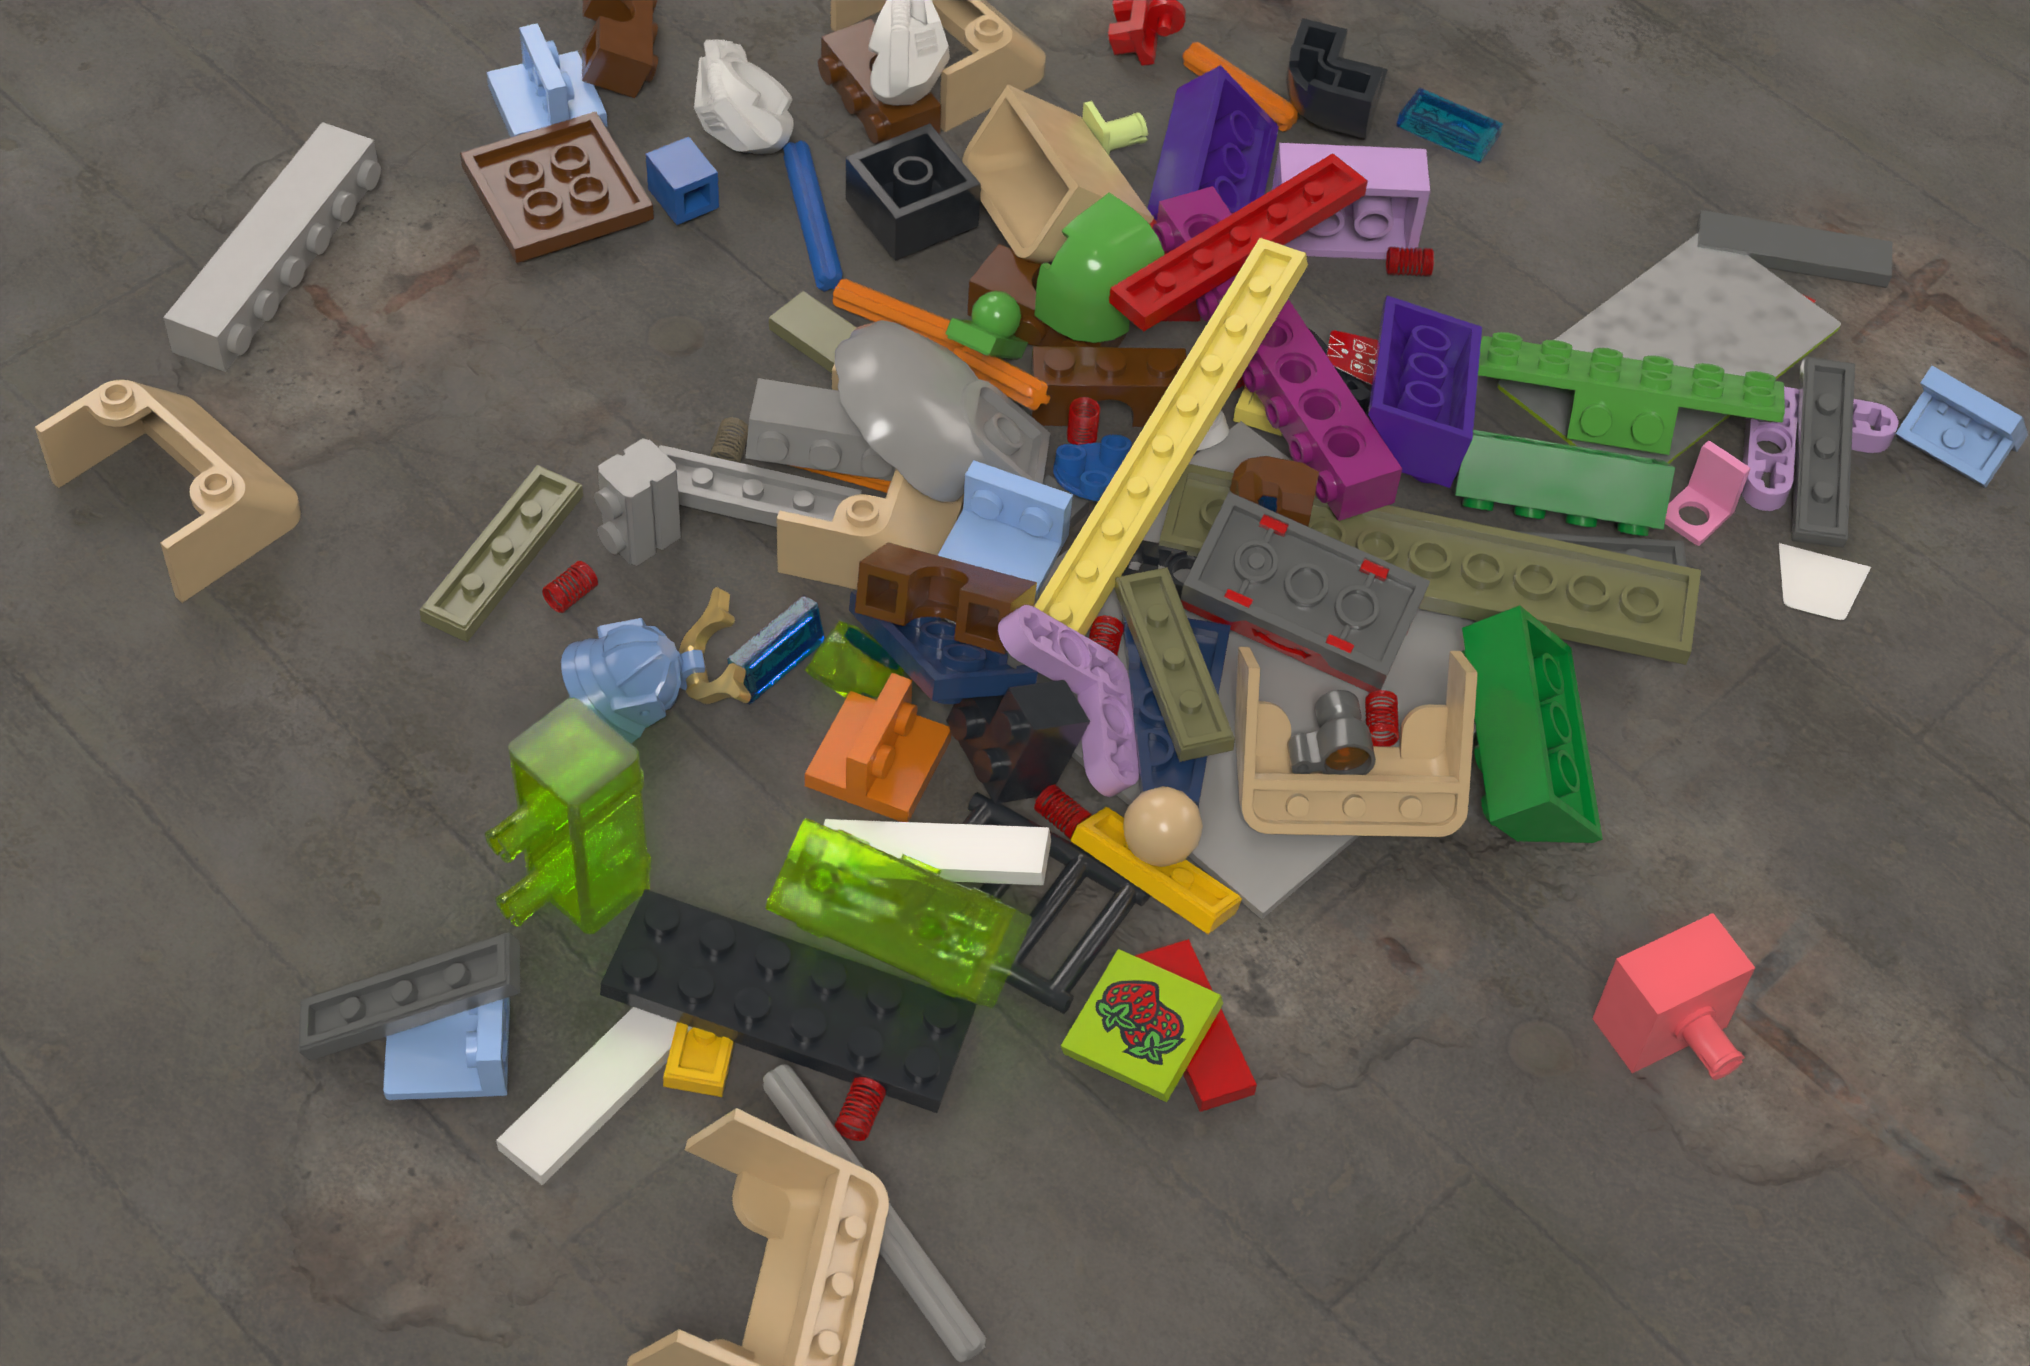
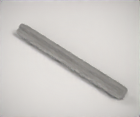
(898, 1244)

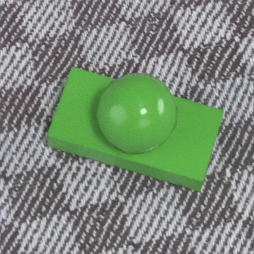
(992, 327)

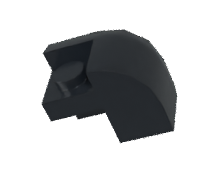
(1330, 88)

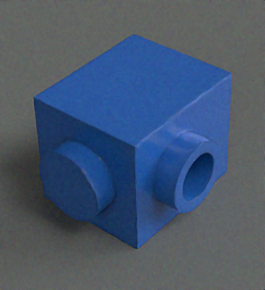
(682, 180)

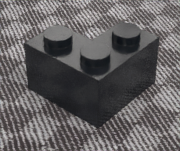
(1020, 737)

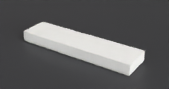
(962, 850)
(588, 1094)

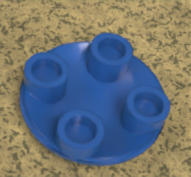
(1090, 466)

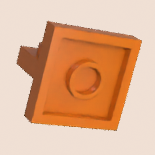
(879, 752)

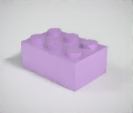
(1384, 217)

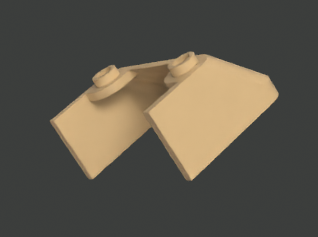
(973, 84)
(233, 490)
(860, 526)
(1409, 792)
(819, 1255)

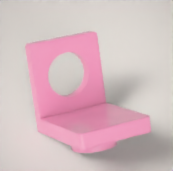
(1713, 489)

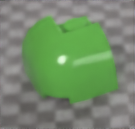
(1100, 251)

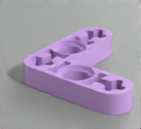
(1785, 436)
(1098, 681)

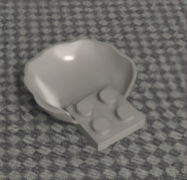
(932, 412)

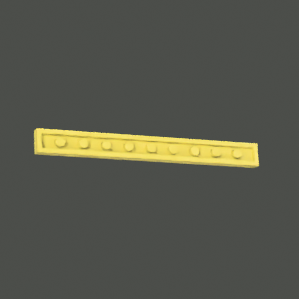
(1171, 436)

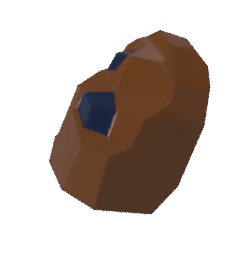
(1277, 485)

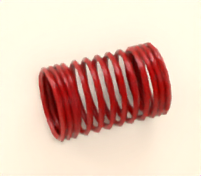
(1397, 256)
(1082, 422)
(560, 596)
(1114, 636)
(1380, 714)
(1054, 804)
(864, 1098)

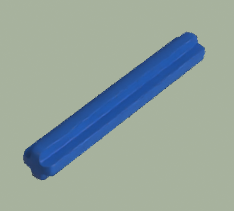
(812, 215)

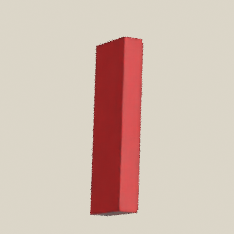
(1218, 1067)

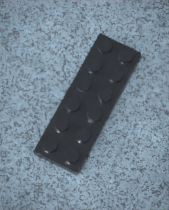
(788, 999)

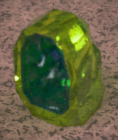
(852, 662)

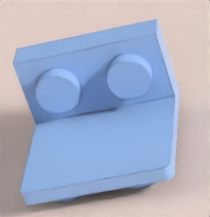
(1009, 524)
(451, 1056)

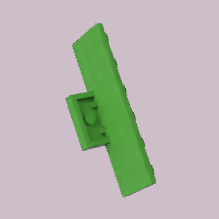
(1627, 398)

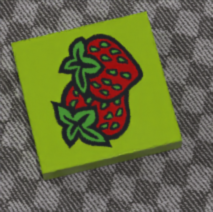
(1142, 1025)

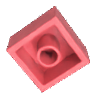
(1676, 997)

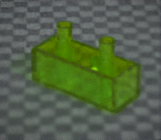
(574, 820)
(898, 913)

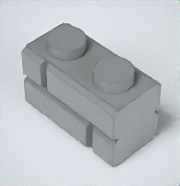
(638, 502)

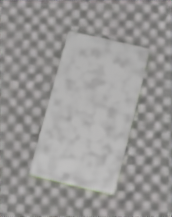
(1693, 311)

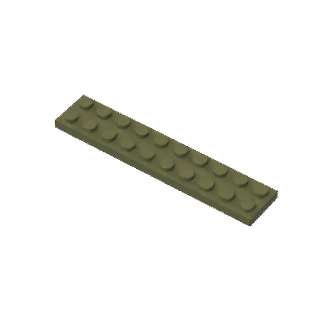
(1485, 570)

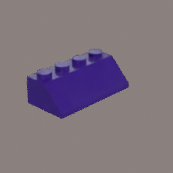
(1217, 141)
(1425, 389)

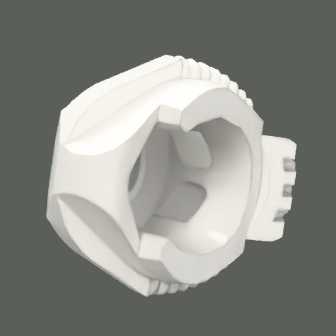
(909, 51)
(741, 101)

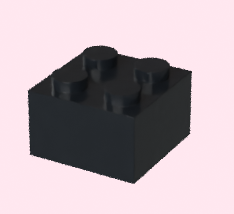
(912, 191)

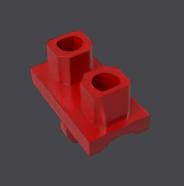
(1141, 23)

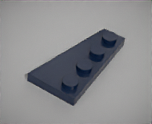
(941, 665)
(1155, 750)

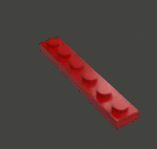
(1224, 247)

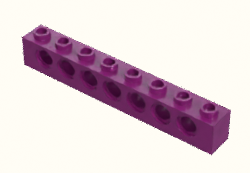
(1298, 384)

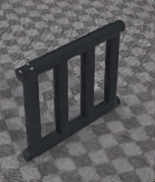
(1078, 867)

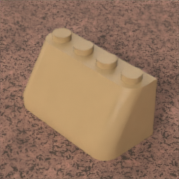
(1041, 172)

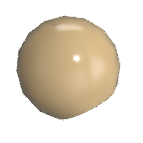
(1162, 826)

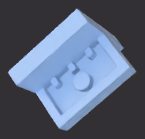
(543, 88)
(1962, 427)

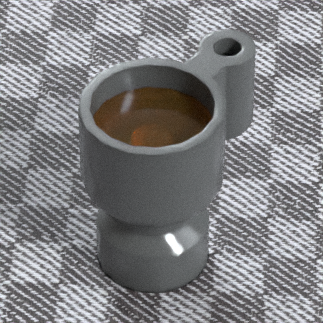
(1341, 743)

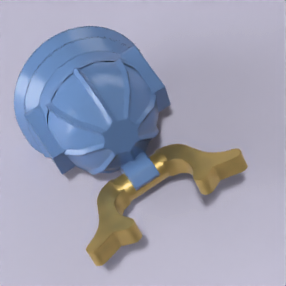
(637, 671)

